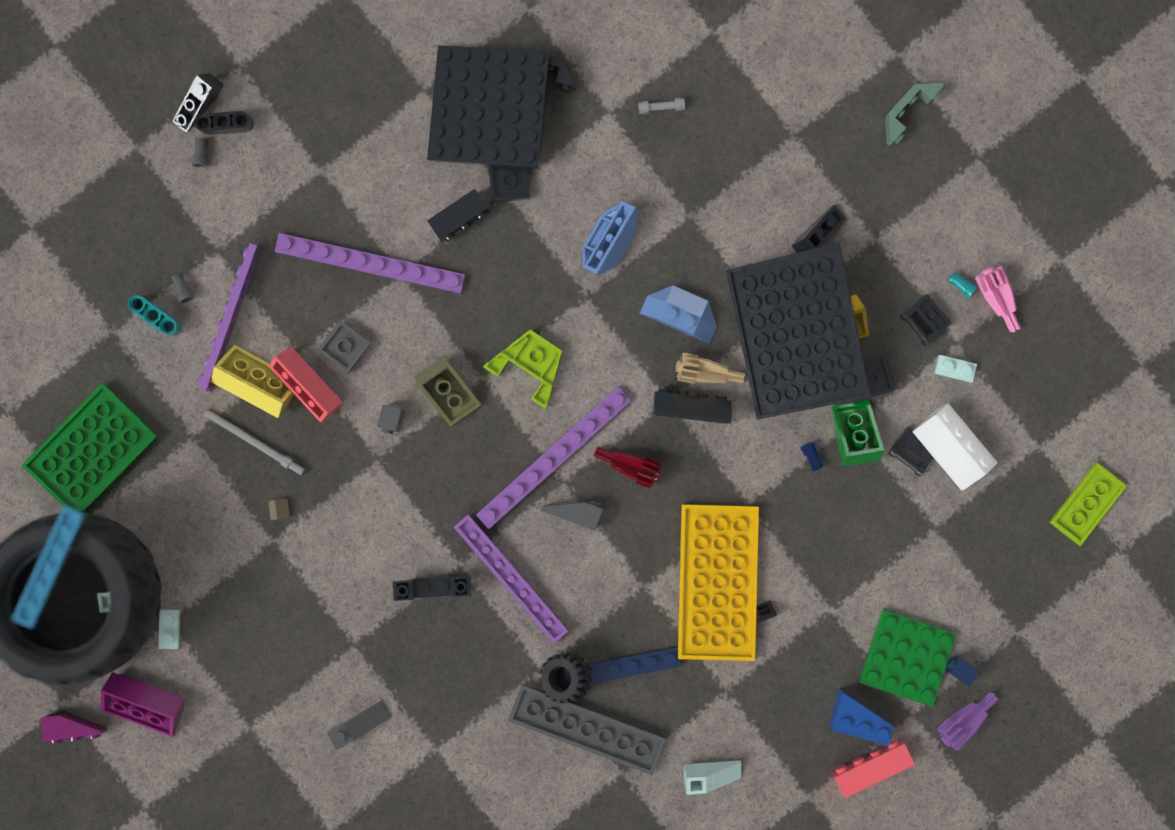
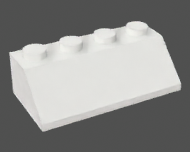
(954, 446)

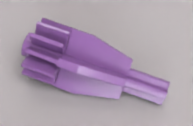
(966, 722)

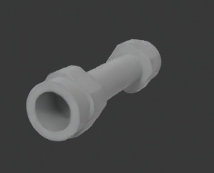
(678, 104)

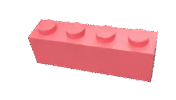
(305, 384)
(872, 768)

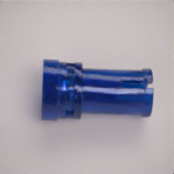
(809, 450)

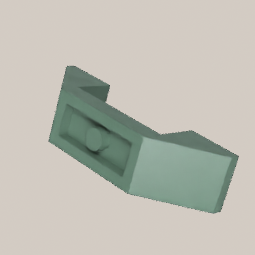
(926, 92)

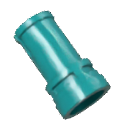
(964, 286)

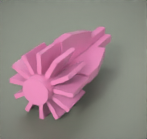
(999, 294)

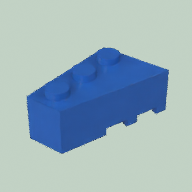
(859, 721)

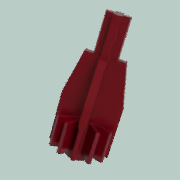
(641, 470)

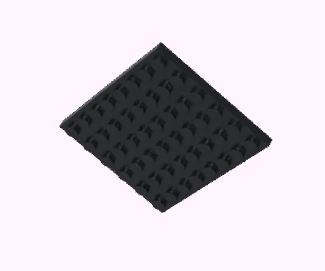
(798, 332)

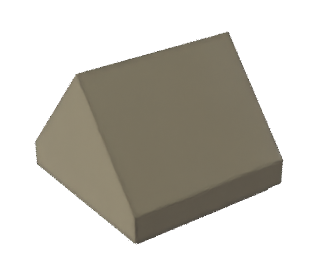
(279, 509)

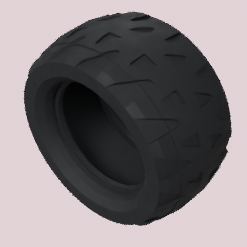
(132, 612)

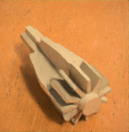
(696, 369)

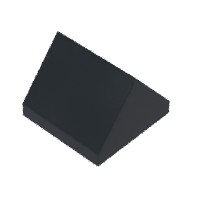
(765, 611)

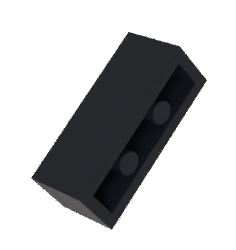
(458, 216)

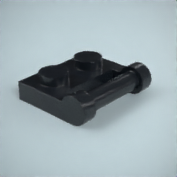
(930, 315)
(913, 445)

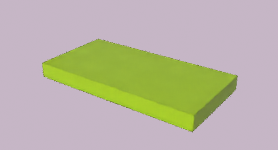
(1088, 504)

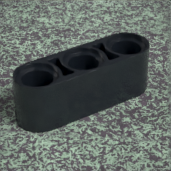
(215, 120)

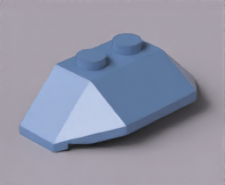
(610, 238)
(682, 312)

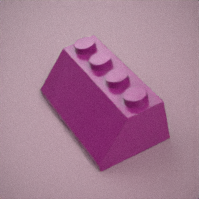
(141, 704)

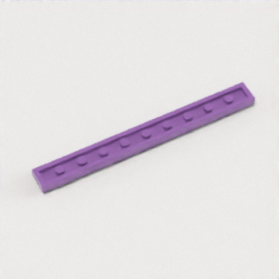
(370, 263)
(553, 457)

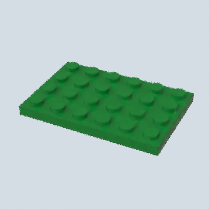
(90, 450)

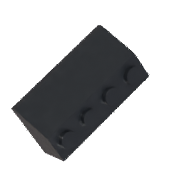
(692, 407)

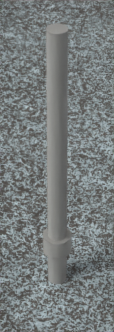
(285, 461)

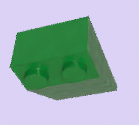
(857, 433)

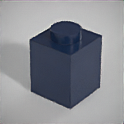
(961, 670)

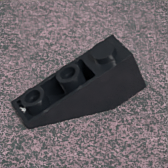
(197, 100)

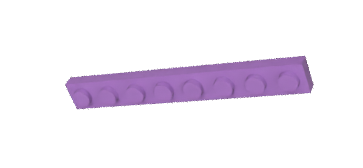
(231, 312)
(511, 578)

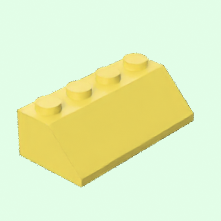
(252, 381)

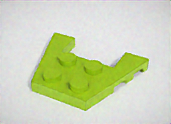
(533, 356)

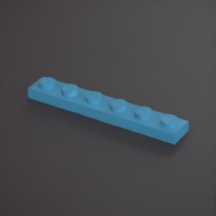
(49, 566)

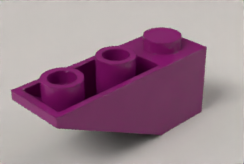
(65, 725)

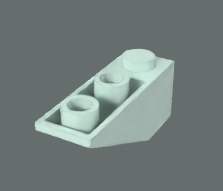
(707, 777)

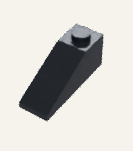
(820, 230)

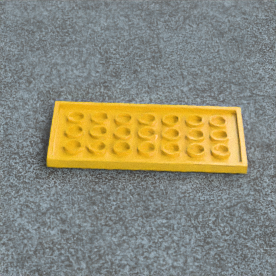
(718, 582)

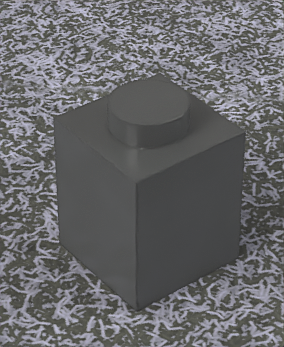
(390, 419)

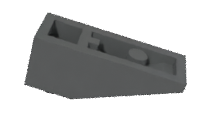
(580, 513)
(358, 725)

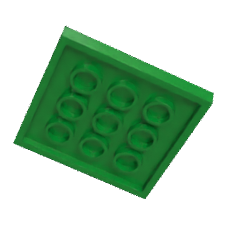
(907, 658)

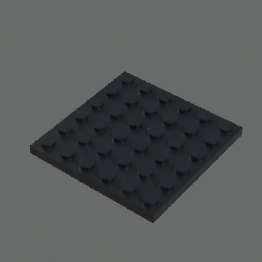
(488, 106)

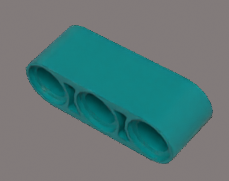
(147, 311)

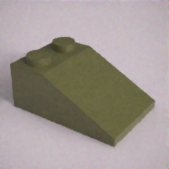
(447, 390)

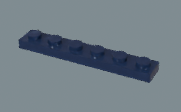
(631, 665)

